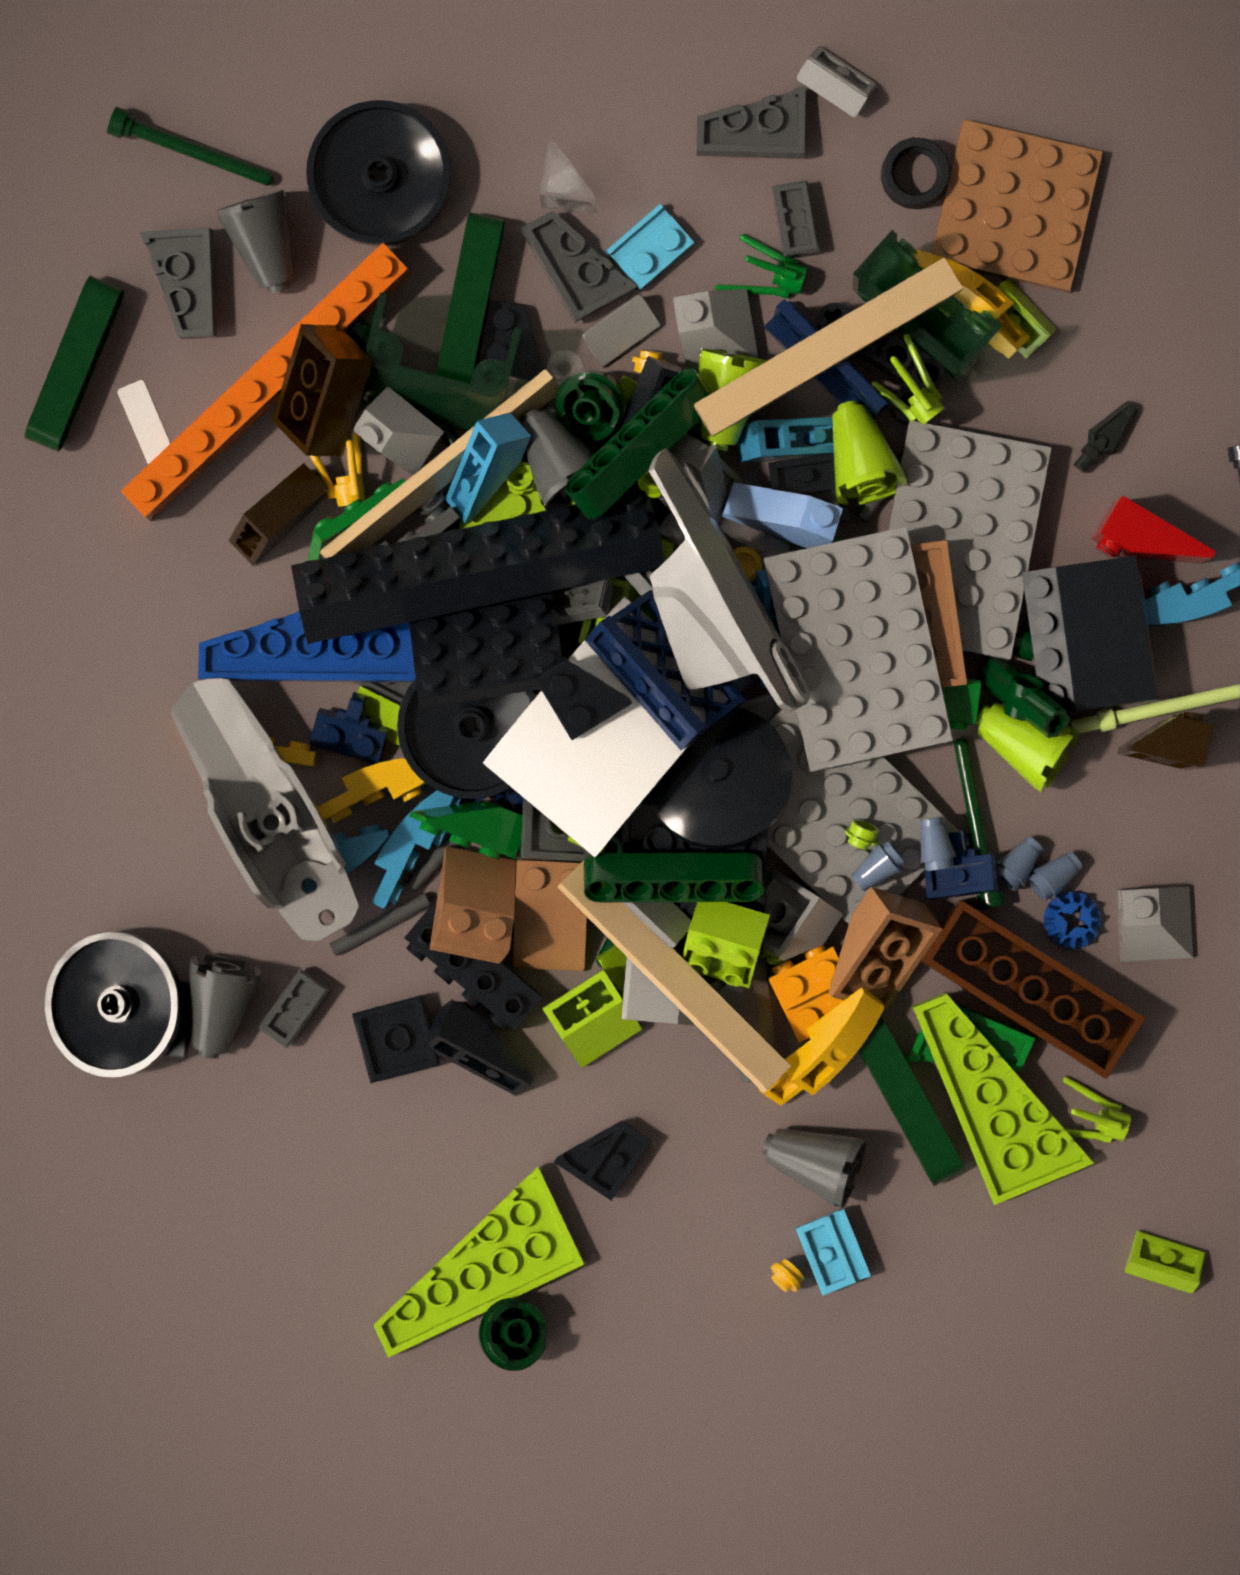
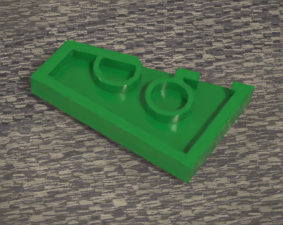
(330, 528)
(1007, 1040)

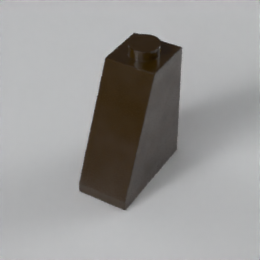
(278, 513)

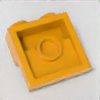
(805, 988)

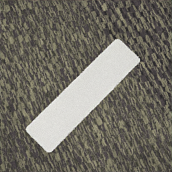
(144, 419)

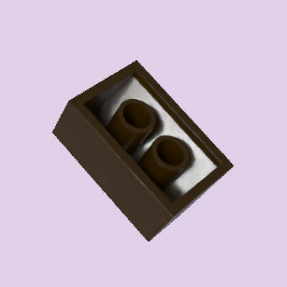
(1173, 742)

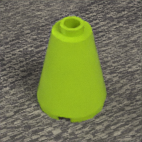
(717, 370)
(862, 457)
(1025, 747)

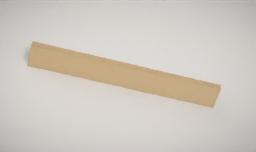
(828, 347)
(433, 475)
(681, 985)

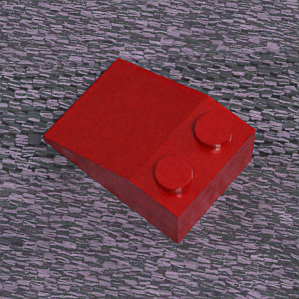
(1137, 532)

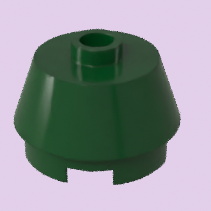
(590, 405)
(513, 1334)

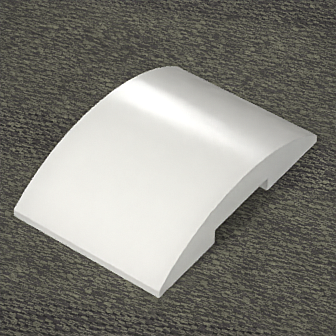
(600, 776)

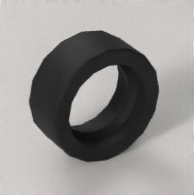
(915, 145)

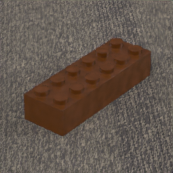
(1032, 989)

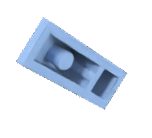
(783, 514)

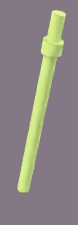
(1108, 719)

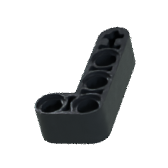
(876, 357)

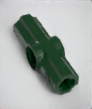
(1023, 697)

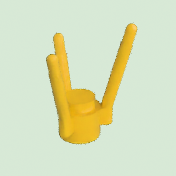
(349, 486)

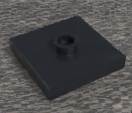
(394, 1038)

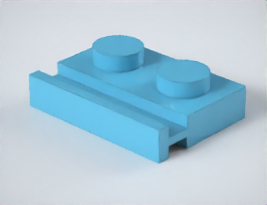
(650, 247)
(832, 1251)

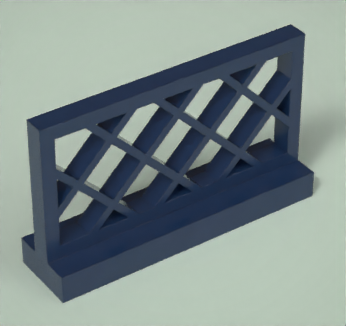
(841, 381)
(648, 682)

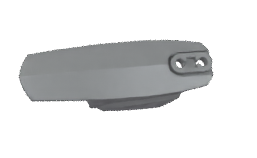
(710, 604)
(264, 811)

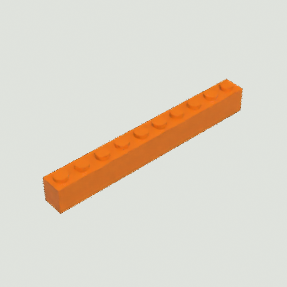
(258, 387)

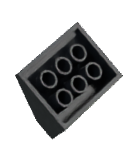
(1091, 634)

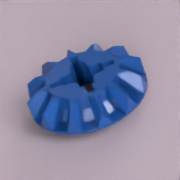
(1056, 926)

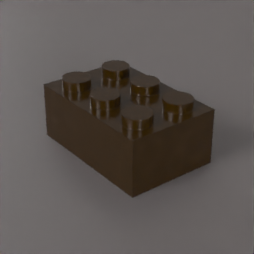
(322, 390)

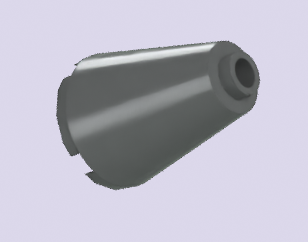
(262, 238)
(552, 456)
(218, 1001)
(817, 1161)

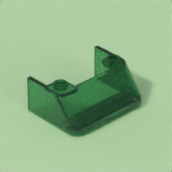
(946, 331)
(433, 395)

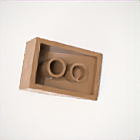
(474, 906)
(546, 922)
(883, 945)

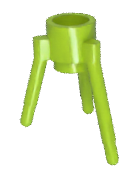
(923, 403)
(1110, 1122)

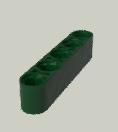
(470, 297)
(74, 363)
(636, 444)
(673, 877)
(910, 1105)

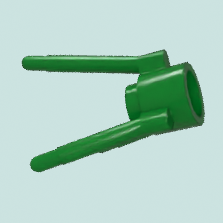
(787, 273)

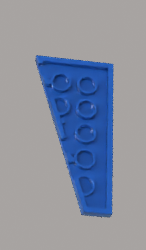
(281, 653)

